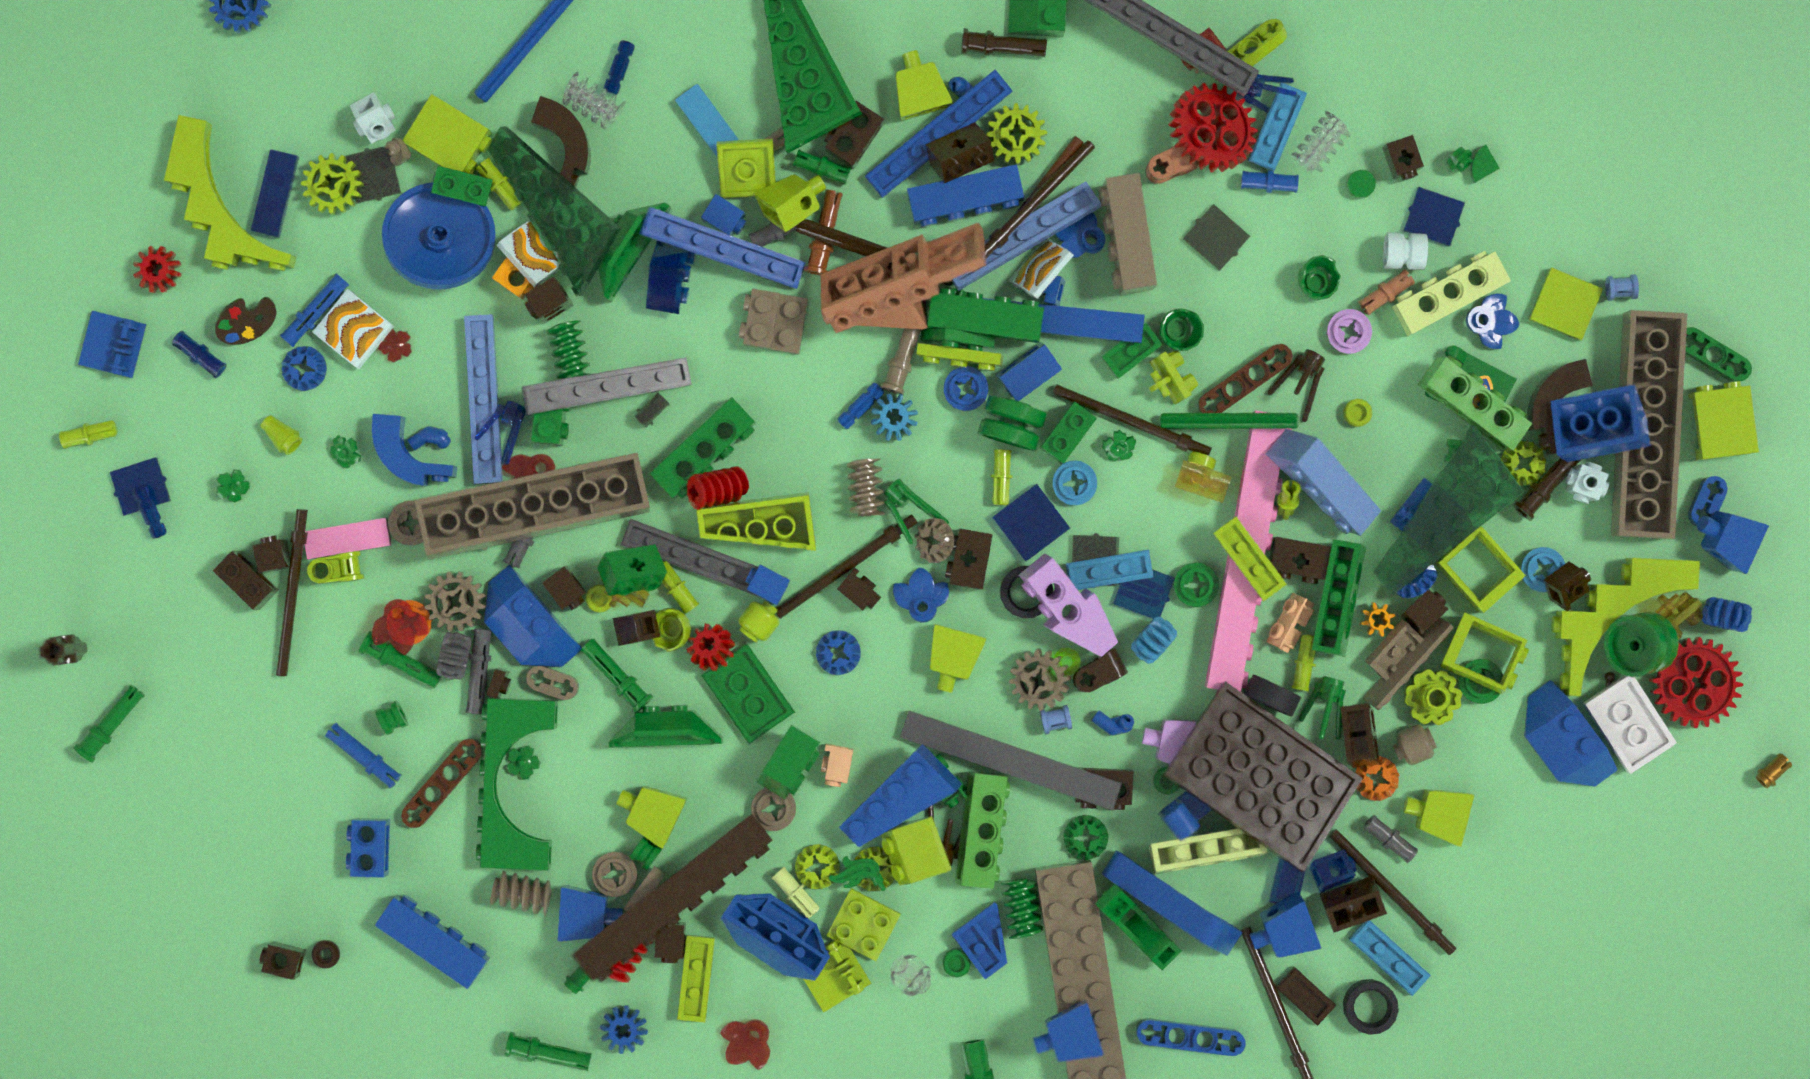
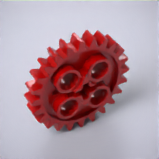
(1213, 127)
(1717, 697)

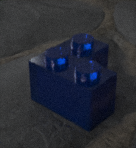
(667, 278)

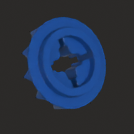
(310, 379)
(969, 401)
(1419, 584)
(851, 649)

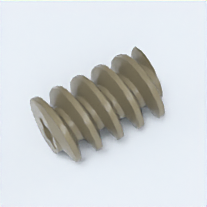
(865, 487)
(522, 893)

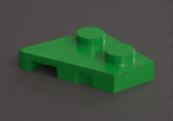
(953, 338)

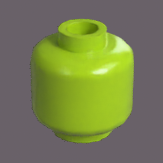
(759, 621)

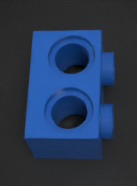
(377, 848)

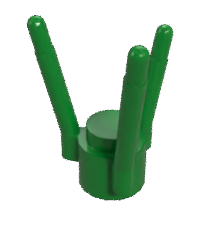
(901, 495)
(1332, 692)

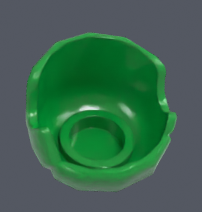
(1319, 278)
(1181, 329)

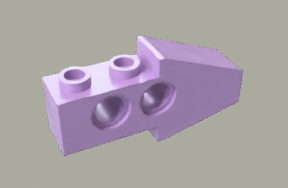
(1085, 622)

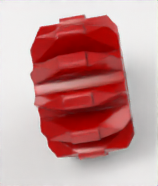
(149, 264)
(710, 658)

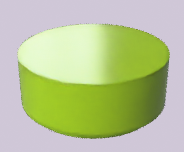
(1357, 412)
(1202, 460)
(597, 599)

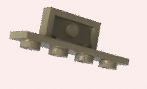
(1400, 656)

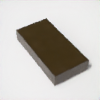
(1305, 996)

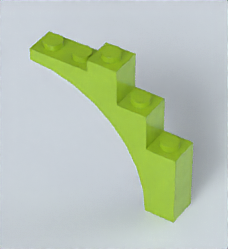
(191, 168)
(1608, 602)

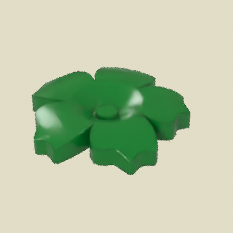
(1119, 446)
(345, 451)
(232, 485)
(523, 762)

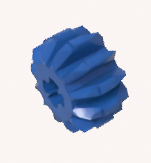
(1727, 614)
(621, 1019)

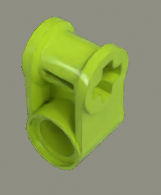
(338, 568)

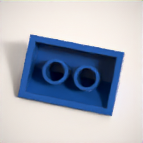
(1599, 424)

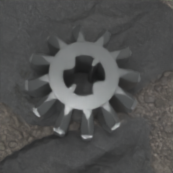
(454, 655)

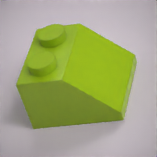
(915, 851)

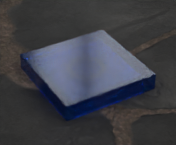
(1031, 522)

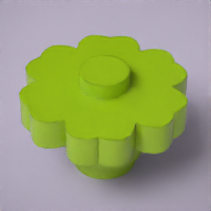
(1432, 697)

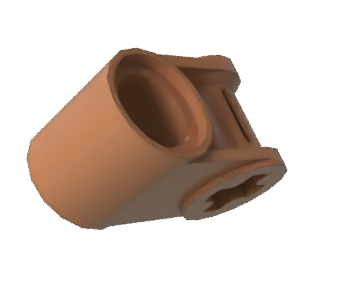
(1174, 164)

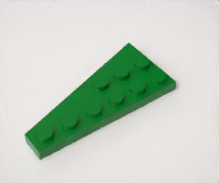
(806, 77)

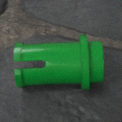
(576, 981)

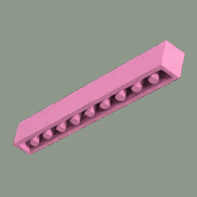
(1238, 598)

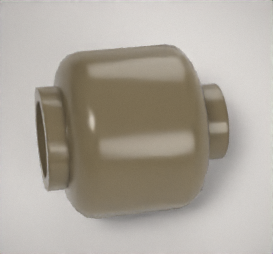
(1415, 744)

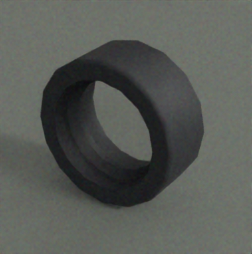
(1006, 598)
(1272, 695)
(1370, 1028)

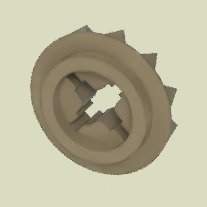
(939, 530)
(401, 533)
(766, 819)
(608, 885)

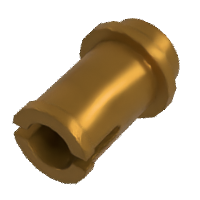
(1773, 771)

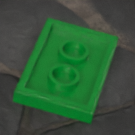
(748, 694)

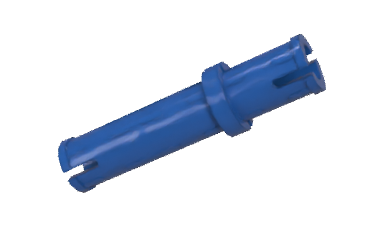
(292, 335)
(372, 763)

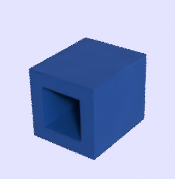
(724, 216)
(767, 584)

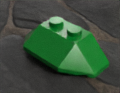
(625, 249)
(666, 729)

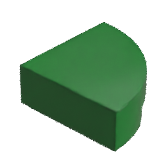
(1483, 164)

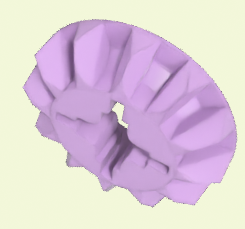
(1361, 327)

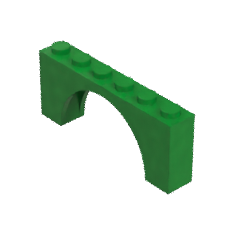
(502, 841)

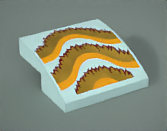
(529, 254)
(1040, 268)
(353, 329)

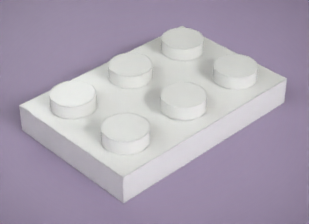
(1629, 723)

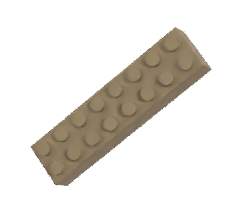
(1648, 476)
(532, 506)
(1080, 960)

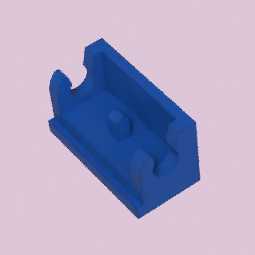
(1029, 371)

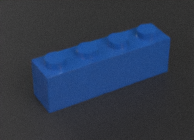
(965, 195)
(432, 940)

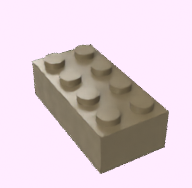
(1128, 233)

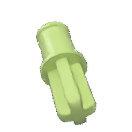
(795, 893)

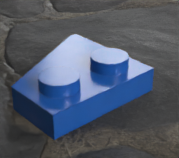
(983, 941)

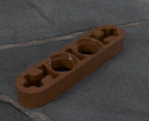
(1243, 378)
(439, 780)

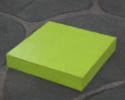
(745, 166)
(1565, 304)

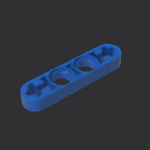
(1190, 1039)

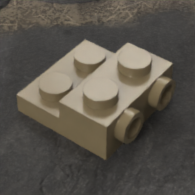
(773, 321)

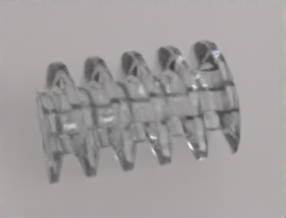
(592, 102)
(1320, 143)

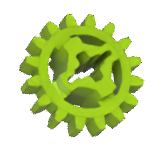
(1029, 134)
(320, 188)

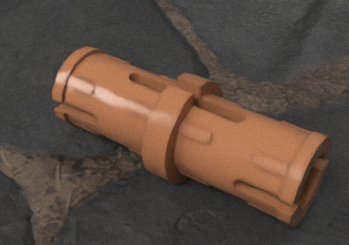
(1386, 292)

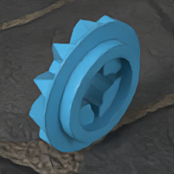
(1085, 491)
(1529, 566)

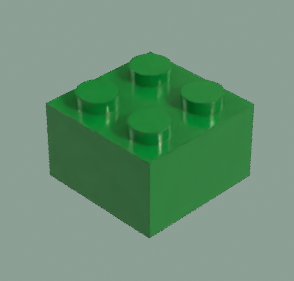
(791, 757)

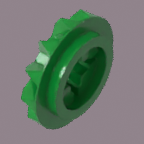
(1206, 593)
(1470, 689)
(1094, 827)

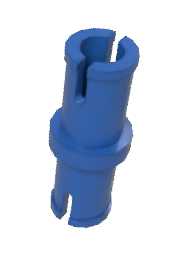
(1270, 181)

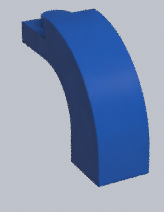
(391, 449)

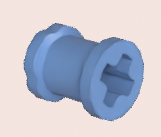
(1621, 287)
(1056, 719)

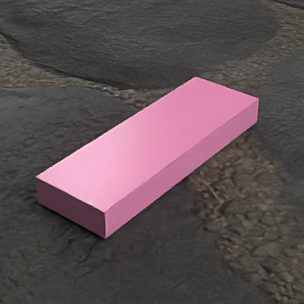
(347, 538)

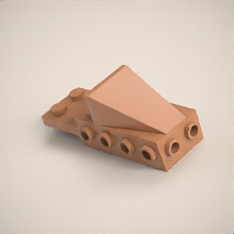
(896, 293)

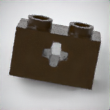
(960, 152)
(1316, 559)
(975, 574)
(1353, 904)

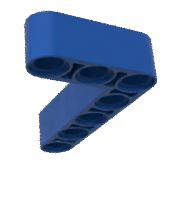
(1183, 814)
(1171, 904)

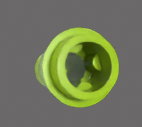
(283, 436)

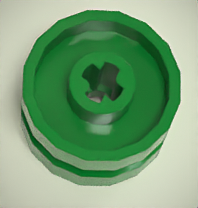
(1013, 419)
(1641, 644)

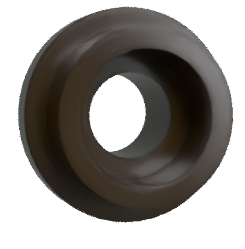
(317, 956)

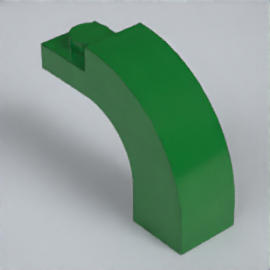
(1138, 926)

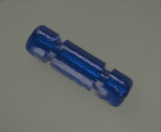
(619, 67)
(149, 511)

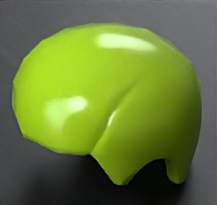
(673, 629)

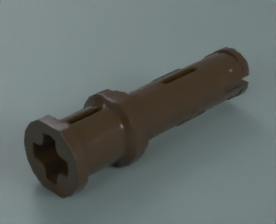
(989, 43)
(1540, 492)

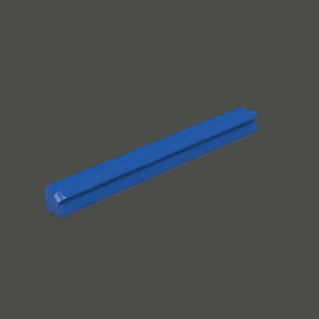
(521, 49)

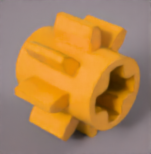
(1384, 616)

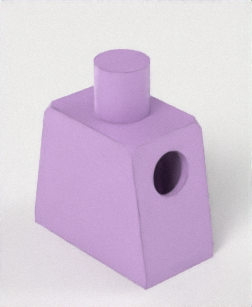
(1169, 739)

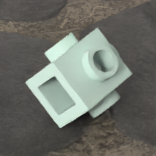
(373, 118)
(1577, 482)

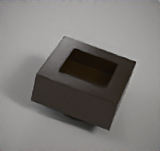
(499, 684)

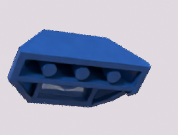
(526, 623)
(1565, 738)
(776, 935)

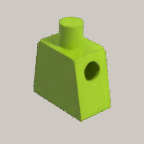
(920, 88)
(790, 200)
(954, 655)
(652, 812)
(1441, 813)

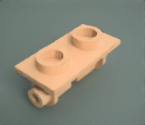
(1295, 611)

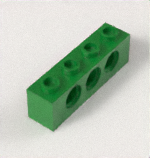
(729, 413)
(1339, 598)

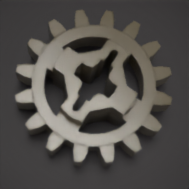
(465, 608)
(1028, 676)

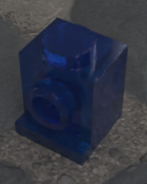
(1340, 862)

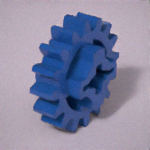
(231, 9)

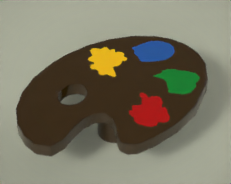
(238, 324)

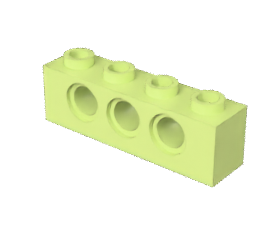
(1492, 277)
(1203, 851)

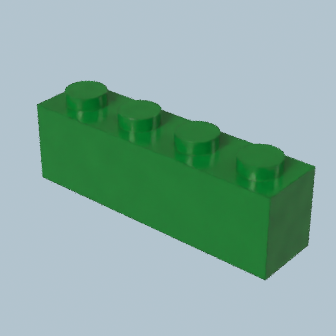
(986, 317)

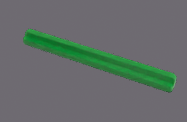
(1229, 420)

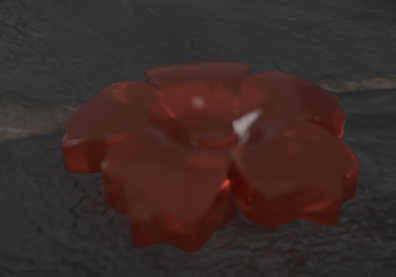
(396, 345)

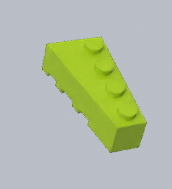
(767, 521)

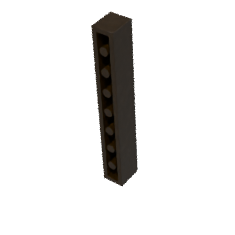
(671, 898)

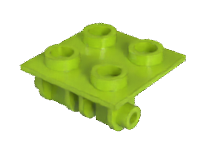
(863, 924)
(839, 977)

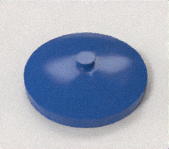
(437, 238)

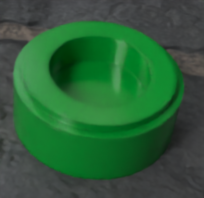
(1361, 184)
(956, 963)

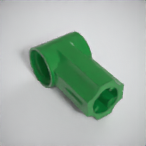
(976, 1060)

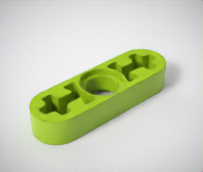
(1265, 33)

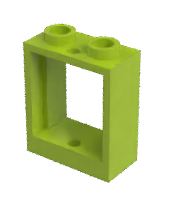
(1495, 592)
(1518, 656)

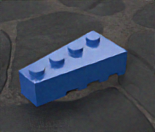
(909, 790)

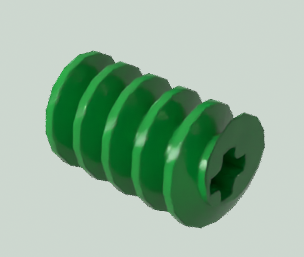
(568, 350)
(1022, 907)

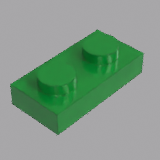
(1128, 354)

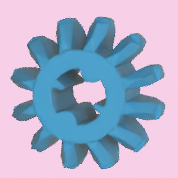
(886, 421)
(1154, 640)

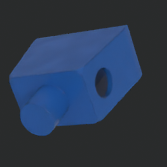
(1732, 539)
(583, 913)
(1287, 928)
(1070, 1034)

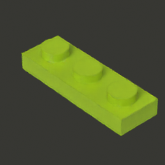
(959, 357)
(1249, 558)
(696, 978)

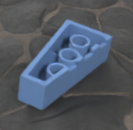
(1324, 480)

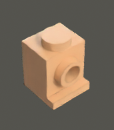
(837, 764)

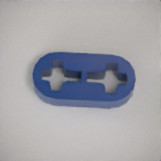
(1702, 495)

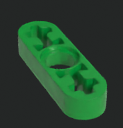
(1727, 371)

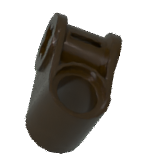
(1103, 670)

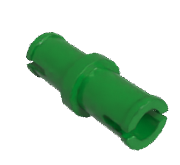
(821, 166)

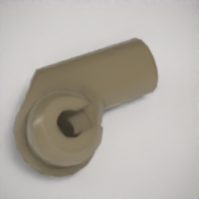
(398, 151)

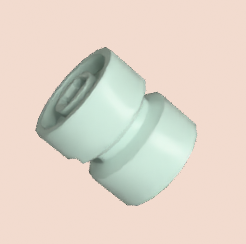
(1408, 251)

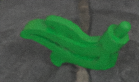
(857, 871)

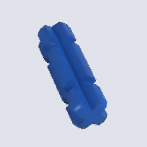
(860, 405)

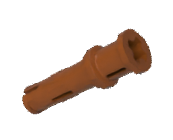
(821, 250)

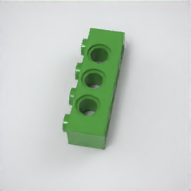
(1438, 384)
(974, 815)

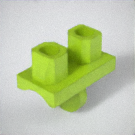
(1168, 378)

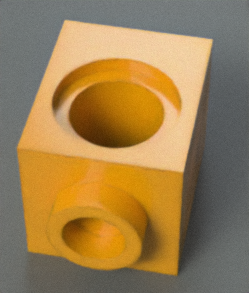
(503, 277)

